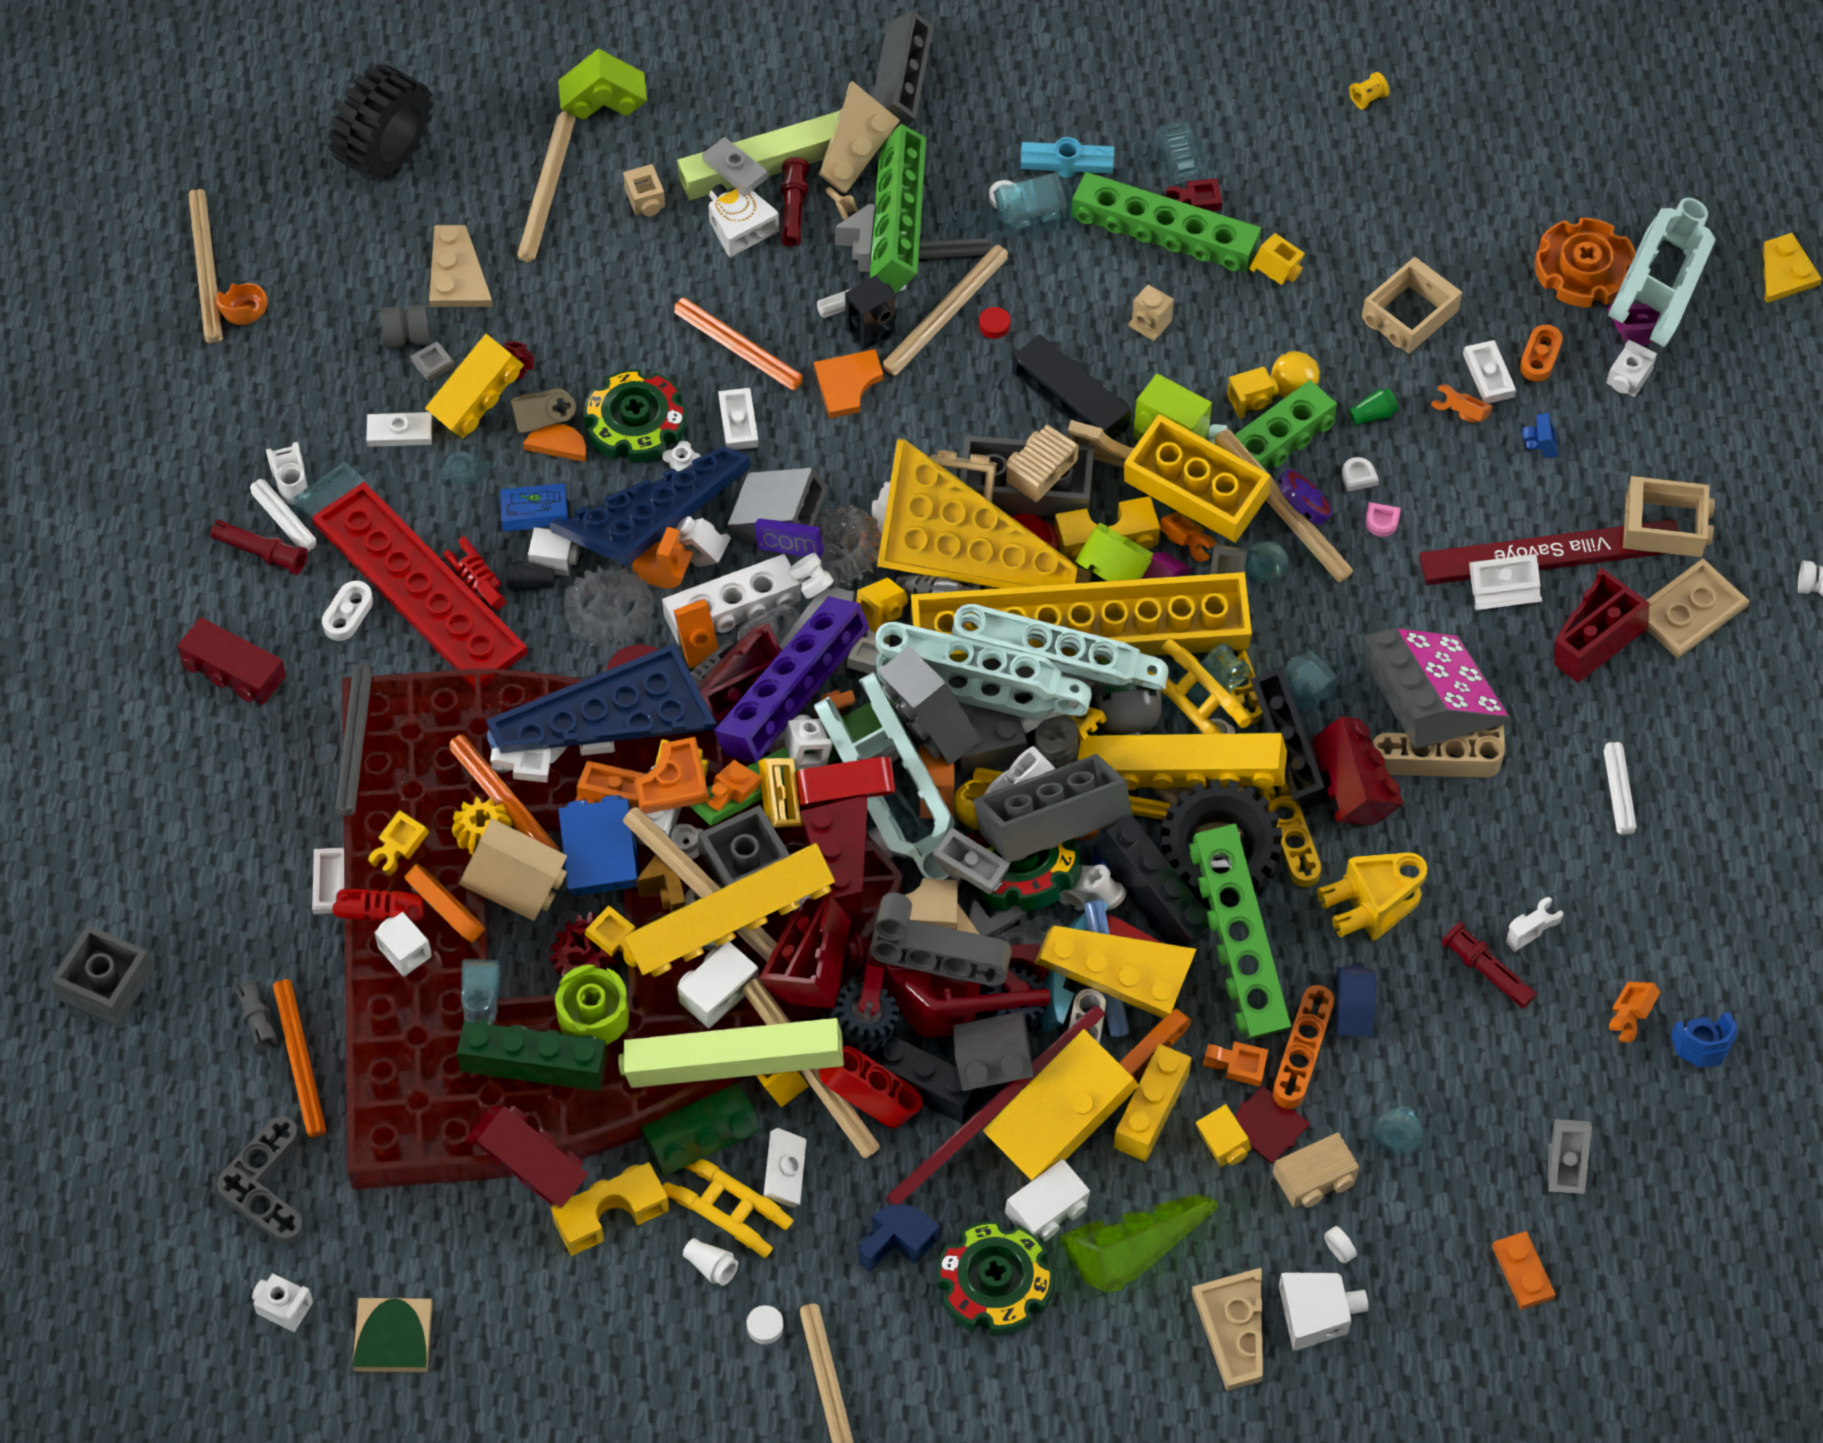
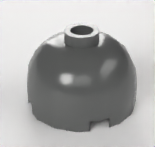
(1130, 711)

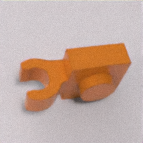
(1469, 408)
(1183, 531)
(733, 783)
(1633, 1004)
(1243, 1062)

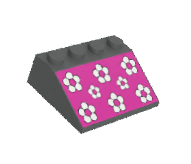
(1431, 685)

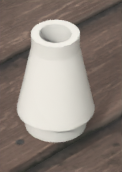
(711, 1261)

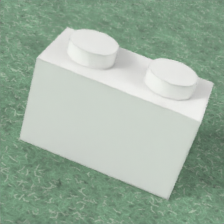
(716, 984)
(1048, 1201)

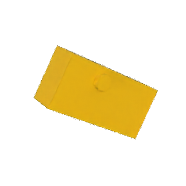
(1197, 478)
(1061, 1106)

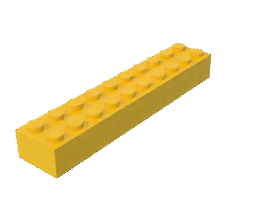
(1142, 612)

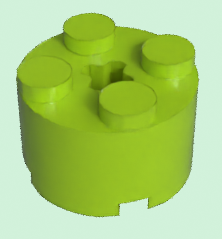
(1113, 555)
(592, 1003)

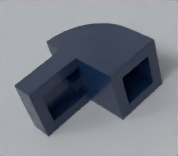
(1355, 1001)
(901, 1228)

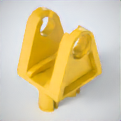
(1375, 892)

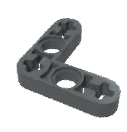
(252, 1177)

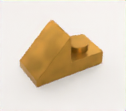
(661, 879)

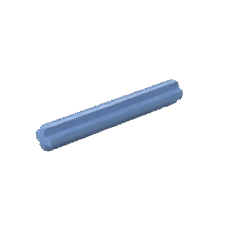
(1114, 1008)

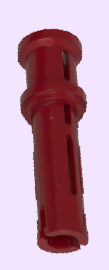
(793, 190)
(271, 550)
(1477, 955)

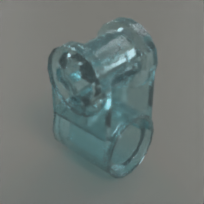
(1220, 671)
(480, 989)

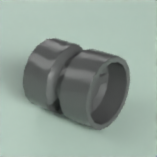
(405, 326)

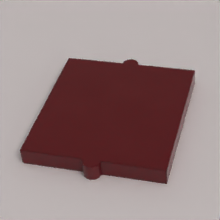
(1268, 1125)

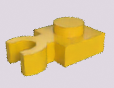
(400, 838)
(609, 933)

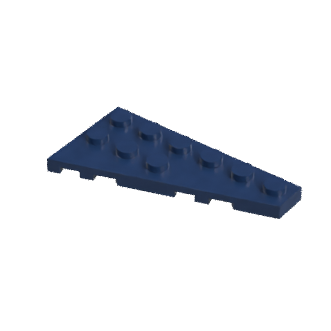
(640, 514)
(624, 703)

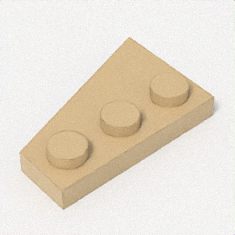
(857, 137)
(456, 270)
(1233, 1325)

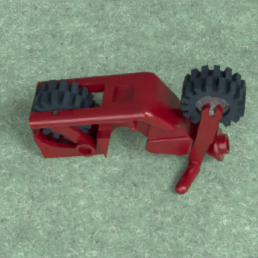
(930, 1000)

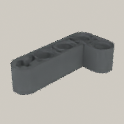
(936, 948)

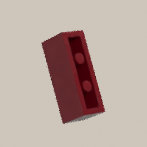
(231, 661)

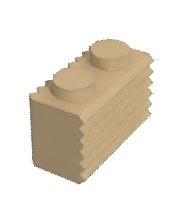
(1041, 462)
(1316, 1171)

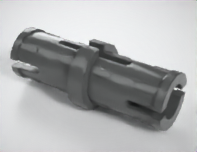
(256, 1015)

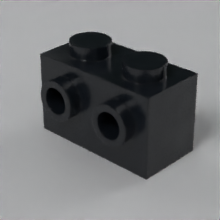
(870, 312)

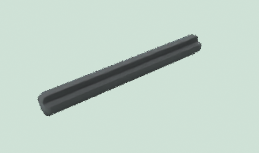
(353, 740)

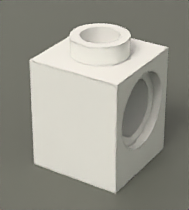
(402, 943)

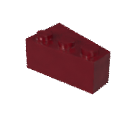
(1600, 627)
(739, 670)
(1356, 773)
(841, 836)
(809, 954)
(528, 1154)

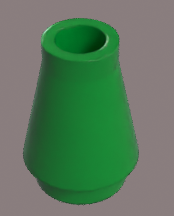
(1375, 407)

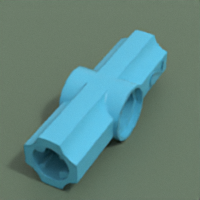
(1067, 157)

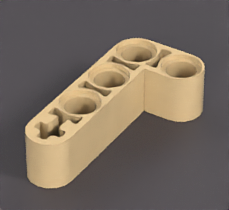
(1437, 760)

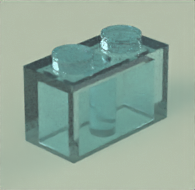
(1030, 200)

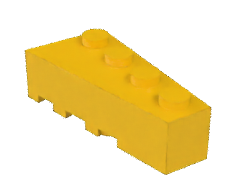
(1121, 967)

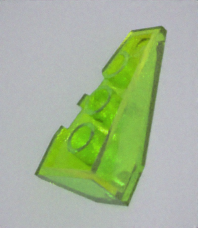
(1125, 1250)

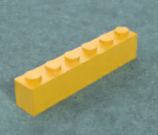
(1192, 759)
(729, 909)

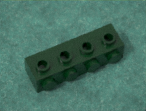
(532, 1055)

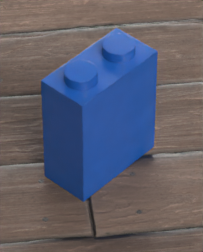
(598, 846)

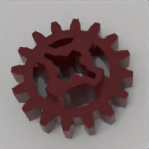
(572, 951)

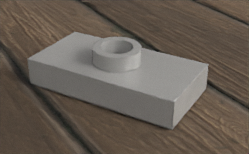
(735, 166)

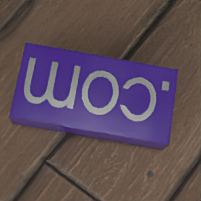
(788, 537)

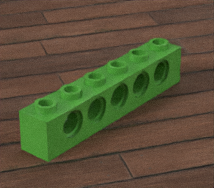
(898, 207)
(1165, 222)
(1282, 420)
(1226, 843)

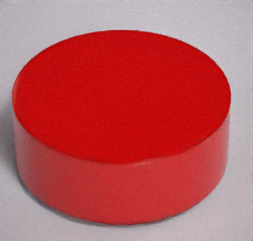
(994, 322)

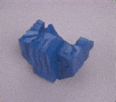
(1704, 1042)

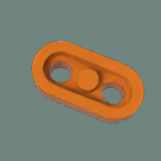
(1540, 354)

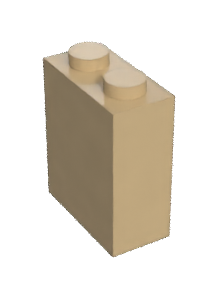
(514, 870)

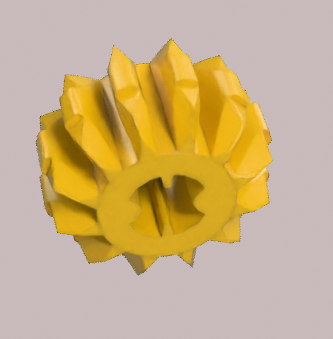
(469, 822)

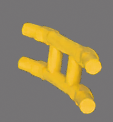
(1218, 695)
(733, 1223)

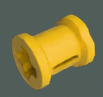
(1372, 83)

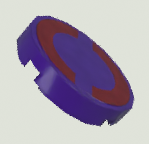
(1304, 496)

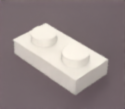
(1489, 372)
(738, 419)

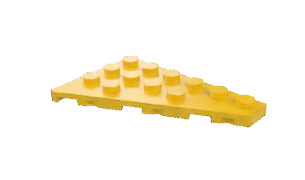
(954, 532)

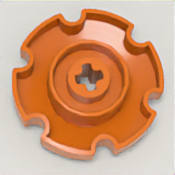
(1583, 261)

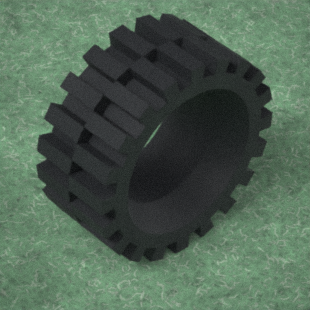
(380, 122)
(1225, 806)

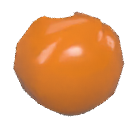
(242, 303)

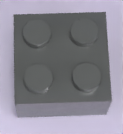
(740, 846)
(102, 975)

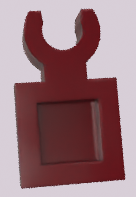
(1198, 193)

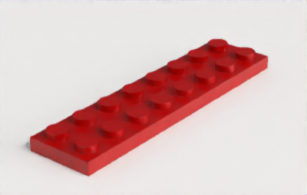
(418, 582)

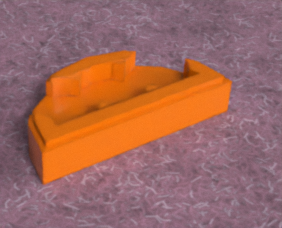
(557, 441)

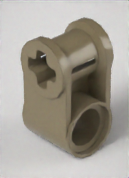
(536, 410)

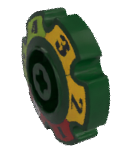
(635, 416)
(1036, 879)
(976, 1297)

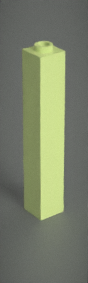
(802, 140)
(732, 1053)

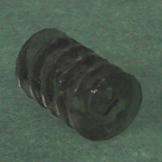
(1058, 740)

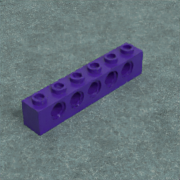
(791, 679)

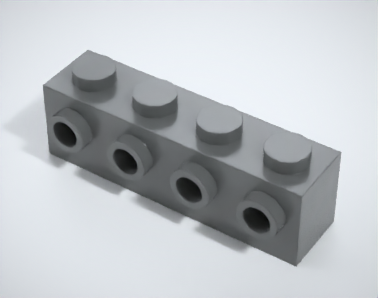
(903, 66)

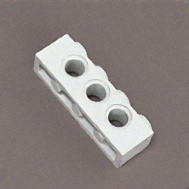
(739, 587)

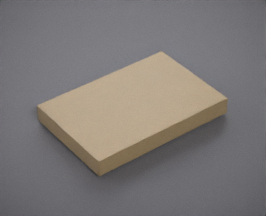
(1692, 607)

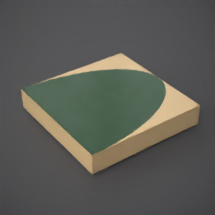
(392, 1335)

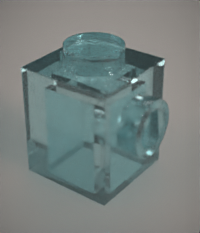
(1311, 678)

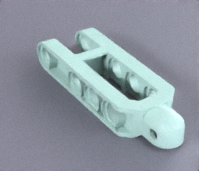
(1686, 230)
(1014, 632)
(1047, 686)
(892, 734)

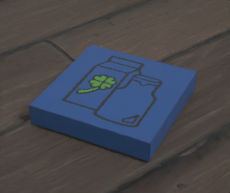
(532, 506)

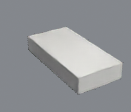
(327, 878)

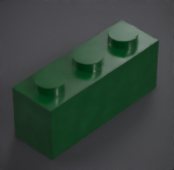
(700, 1129)

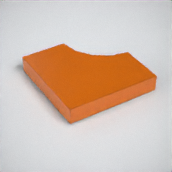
(846, 379)
(675, 779)

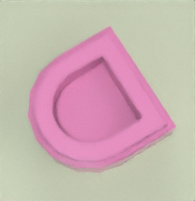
(1382, 519)

